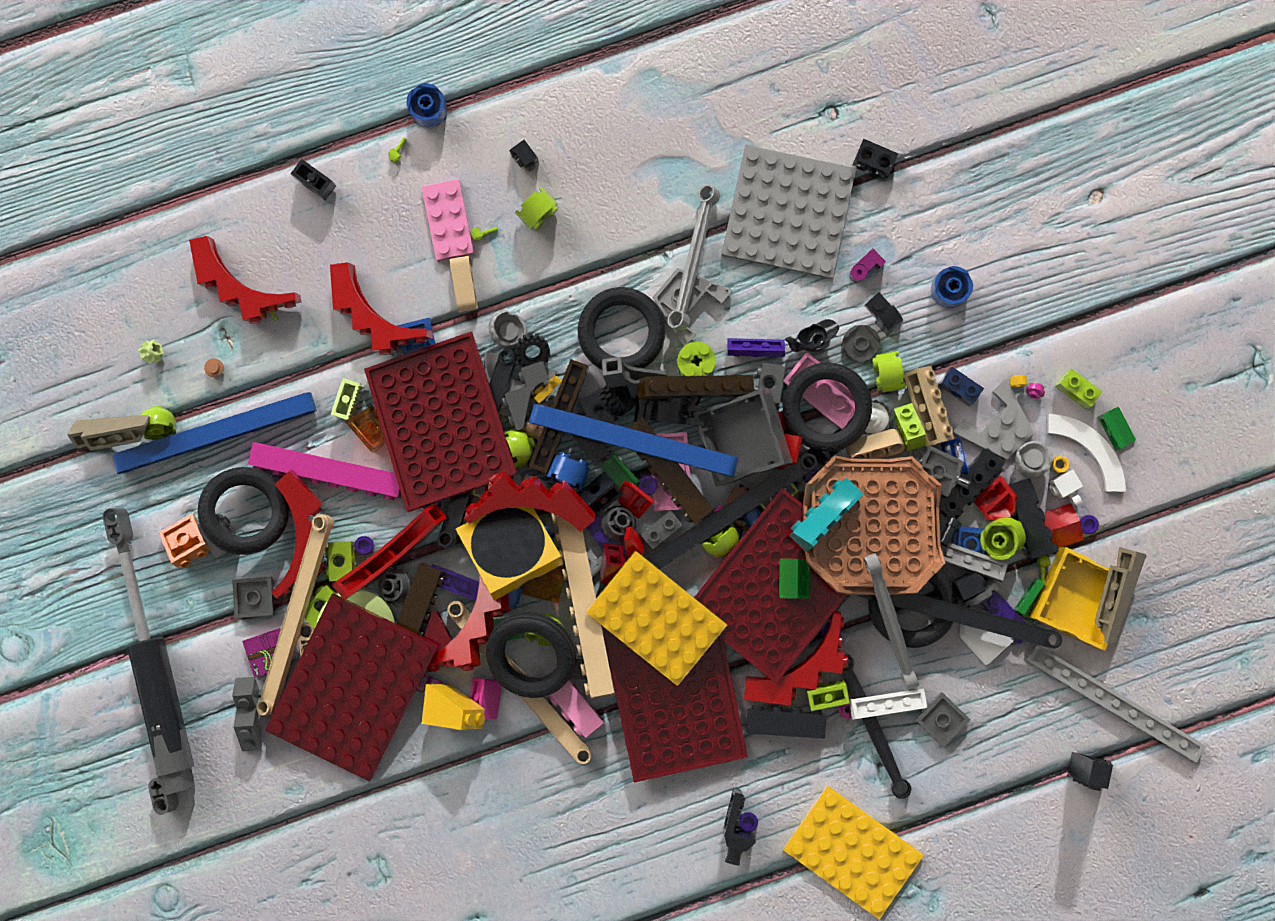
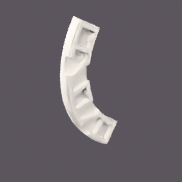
(1094, 444)

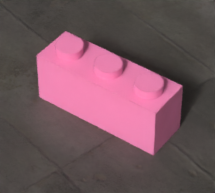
(577, 709)

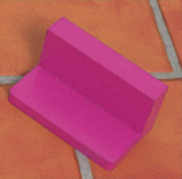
(487, 695)

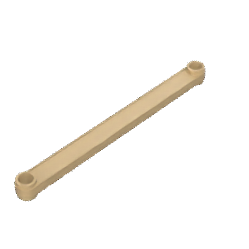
(295, 614)
(539, 706)

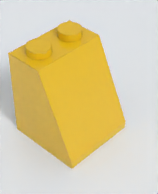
(451, 708)

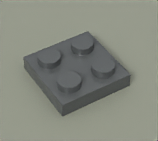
(253, 597)
(942, 719)

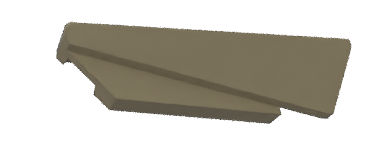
(108, 432)
(1118, 592)

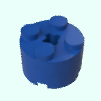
(420, 97)
(961, 283)
(566, 469)

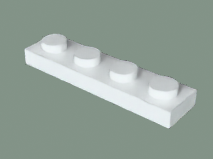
(888, 703)

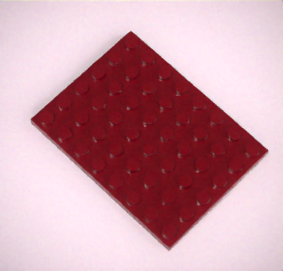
(439, 421)
(746, 593)
(351, 687)
(672, 725)

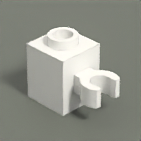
(1066, 486)

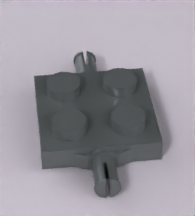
(944, 469)

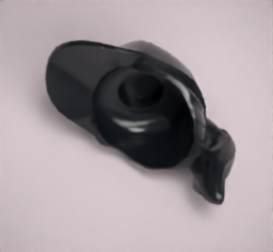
(815, 337)

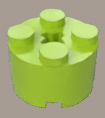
(536, 208)
(702, 353)
(890, 372)
(1005, 547)

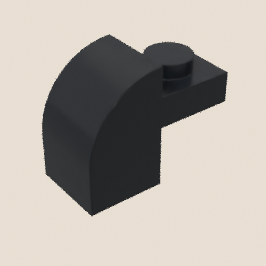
(886, 316)

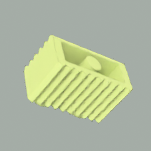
(347, 399)

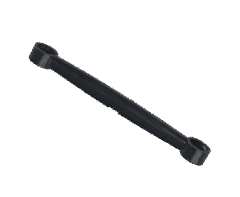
(876, 733)

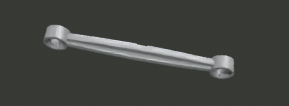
(693, 258)
(890, 620)

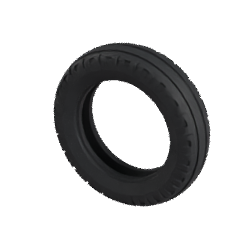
(614, 297)
(861, 397)
(237, 544)
(935, 630)
(516, 682)

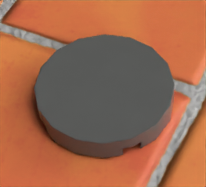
(861, 343)
(975, 600)

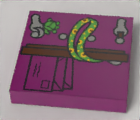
(261, 651)

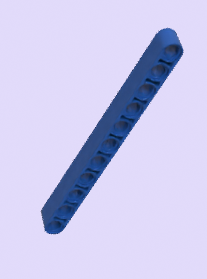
(214, 433)
(633, 440)

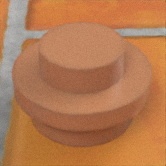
(214, 367)

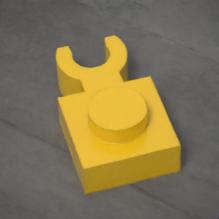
(542, 392)

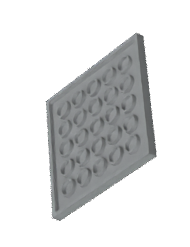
(788, 211)

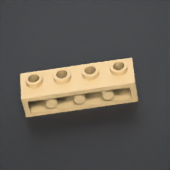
(929, 405)

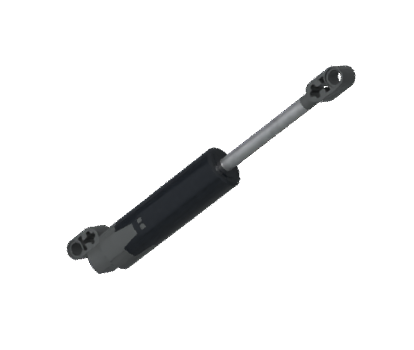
(154, 684)

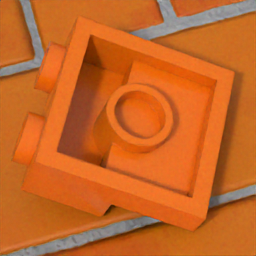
(184, 542)

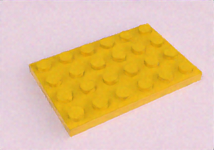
(656, 618)
(853, 852)

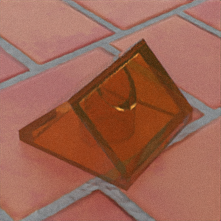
(368, 428)
(547, 586)

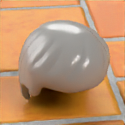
(506, 329)
(1033, 459)

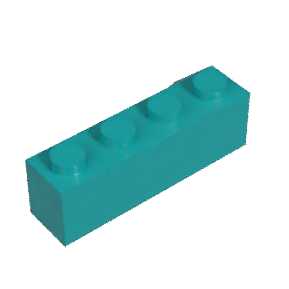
(828, 513)

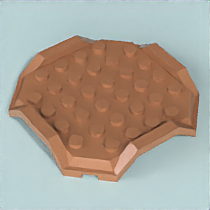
(892, 519)

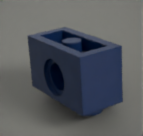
(960, 386)

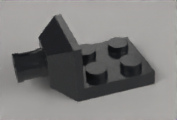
(736, 839)

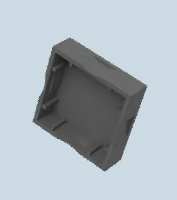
(746, 430)

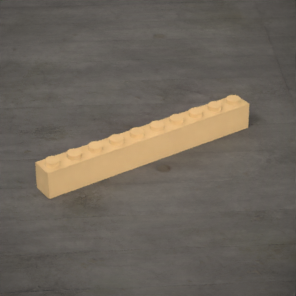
(582, 594)

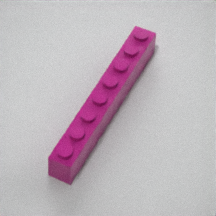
(325, 469)

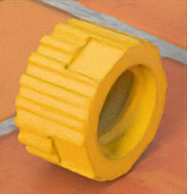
(1018, 381)
(1065, 467)

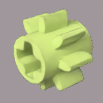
(151, 351)

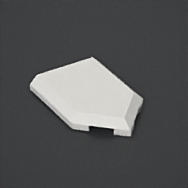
(984, 643)

